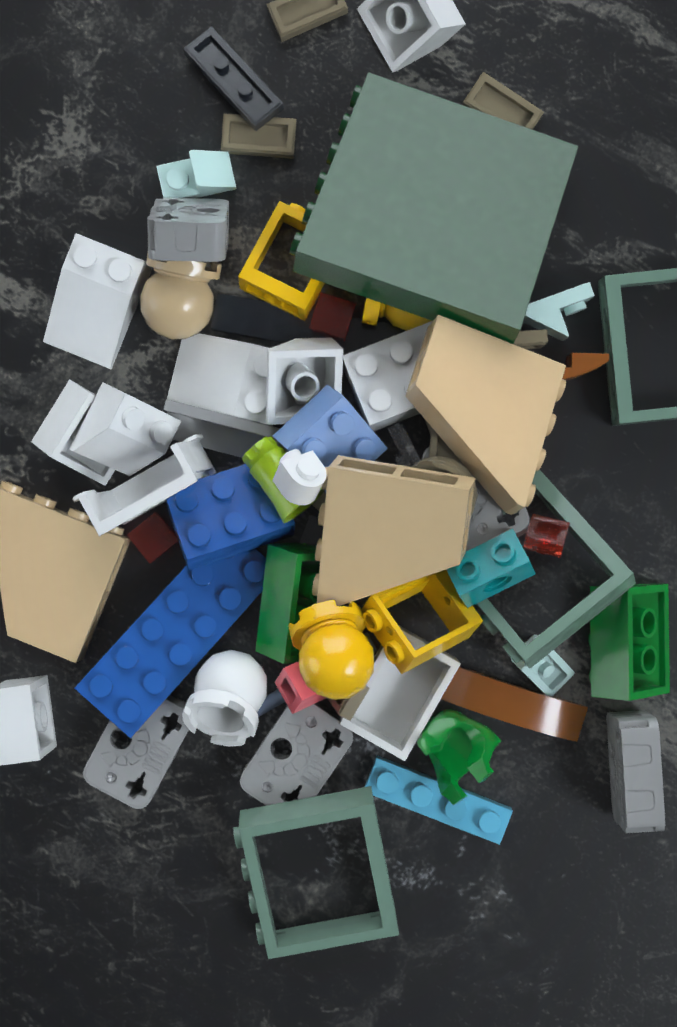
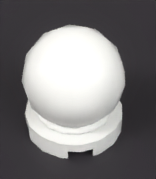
(227, 698)

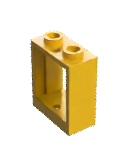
(268, 288)
(446, 602)

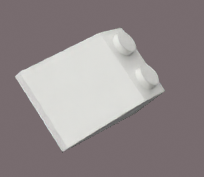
(95, 300)
(221, 376)

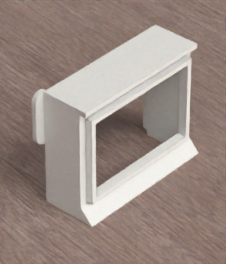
(148, 488)

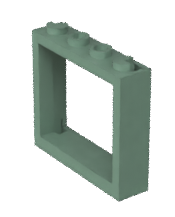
(615, 345)
(620, 581)
(302, 814)

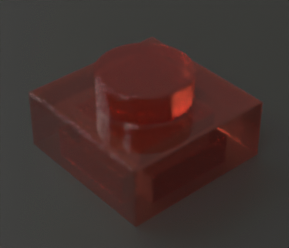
(332, 316)
(546, 535)
(153, 537)

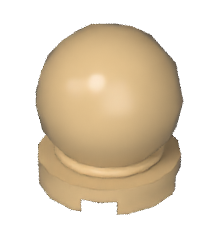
(178, 297)

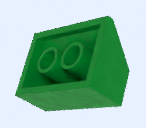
(285, 592)
(631, 645)

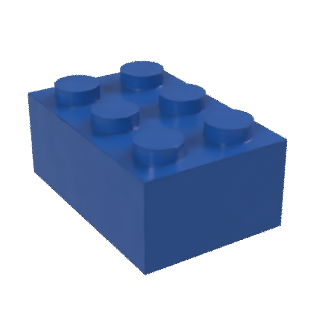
(224, 517)

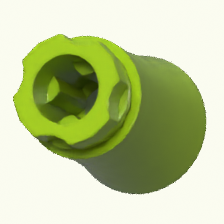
(263, 463)

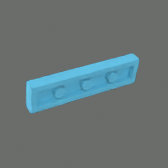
(422, 795)

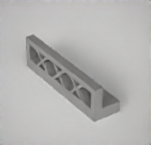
(220, 431)

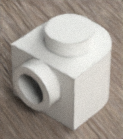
(300, 477)

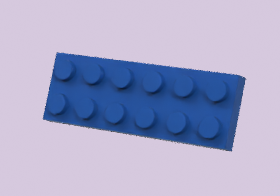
(171, 638)

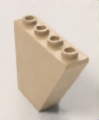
(488, 405)
(388, 527)
(54, 572)

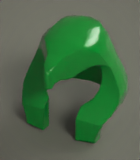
(455, 748)

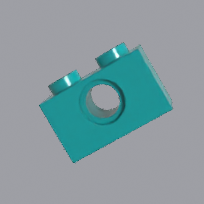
(491, 568)

